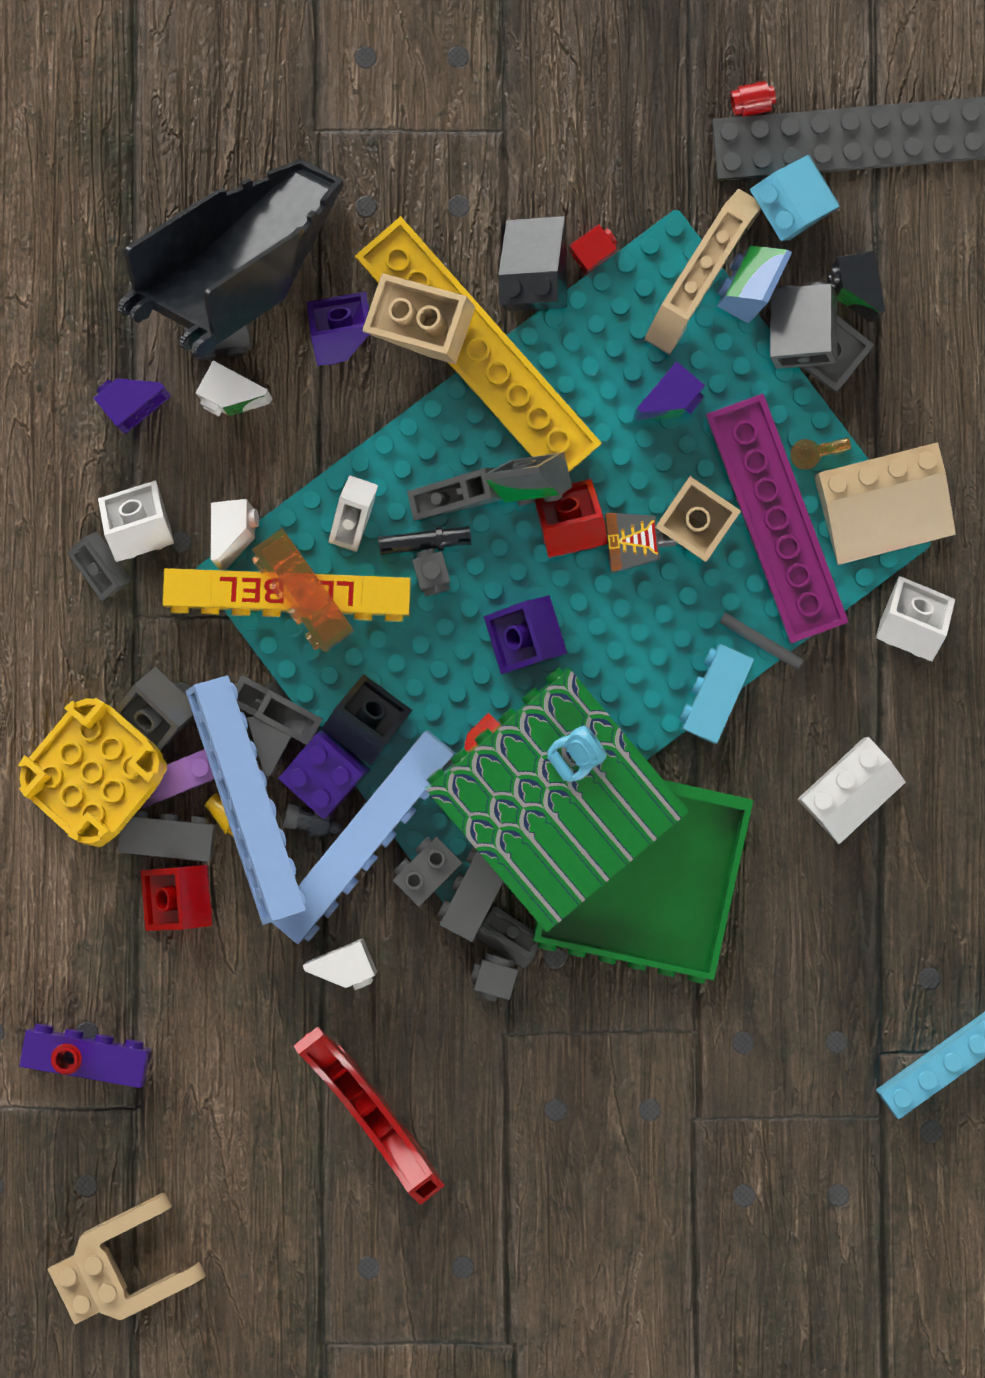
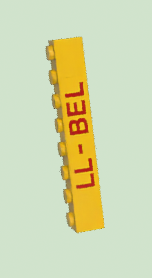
(251, 592)

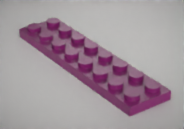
(776, 518)

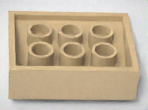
(886, 503)

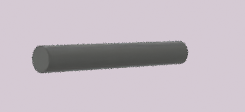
(761, 641)

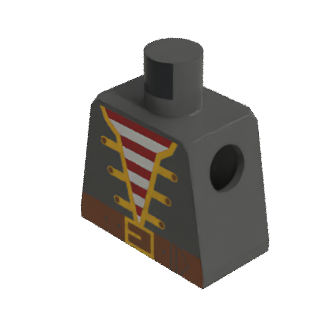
(633, 540)

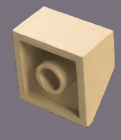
(697, 519)

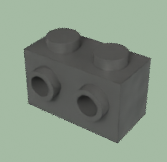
(427, 870)

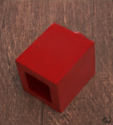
(593, 248)

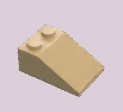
(419, 317)

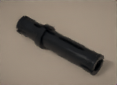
(425, 540)

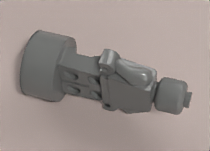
(297, 818)

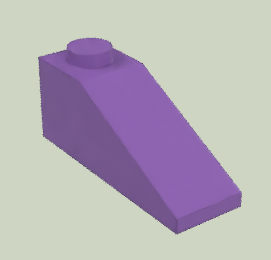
(182, 777)

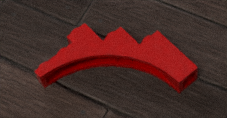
(372, 1114)

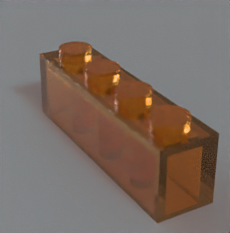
(303, 591)

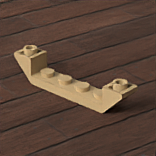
(701, 271)

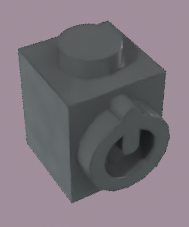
(431, 572)
(494, 977)

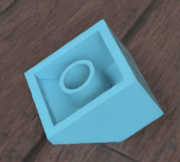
(795, 198)

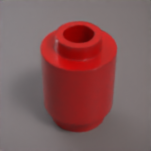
(752, 99)

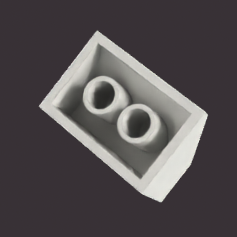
(852, 789)

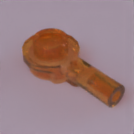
(806, 453)

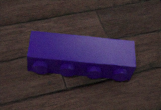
(101, 1056)

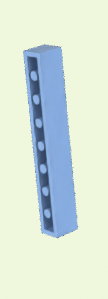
(246, 799)
(365, 834)

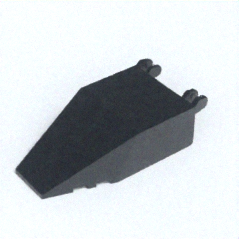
(229, 254)

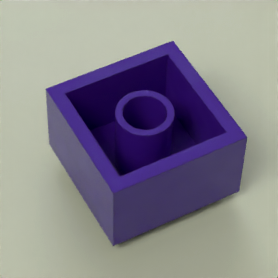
(324, 774)

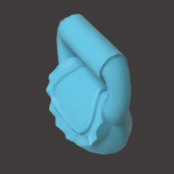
(583, 748)

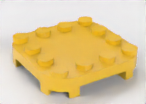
(92, 772)

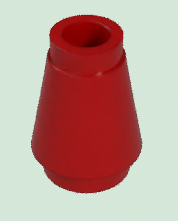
(60, 1062)

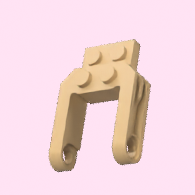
(92, 1281)

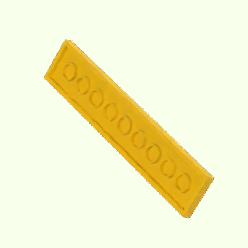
(488, 357)

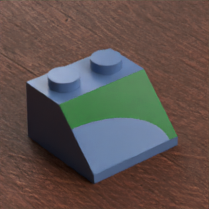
(752, 281)

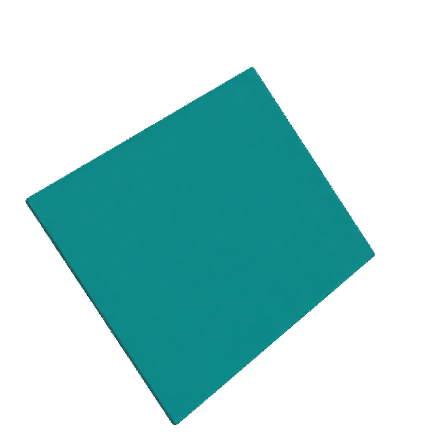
(628, 633)

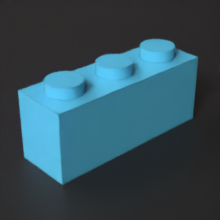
(715, 693)

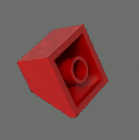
(572, 521)
(176, 898)

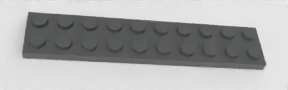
(851, 137)

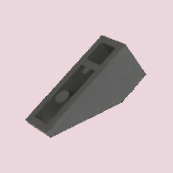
(452, 495)

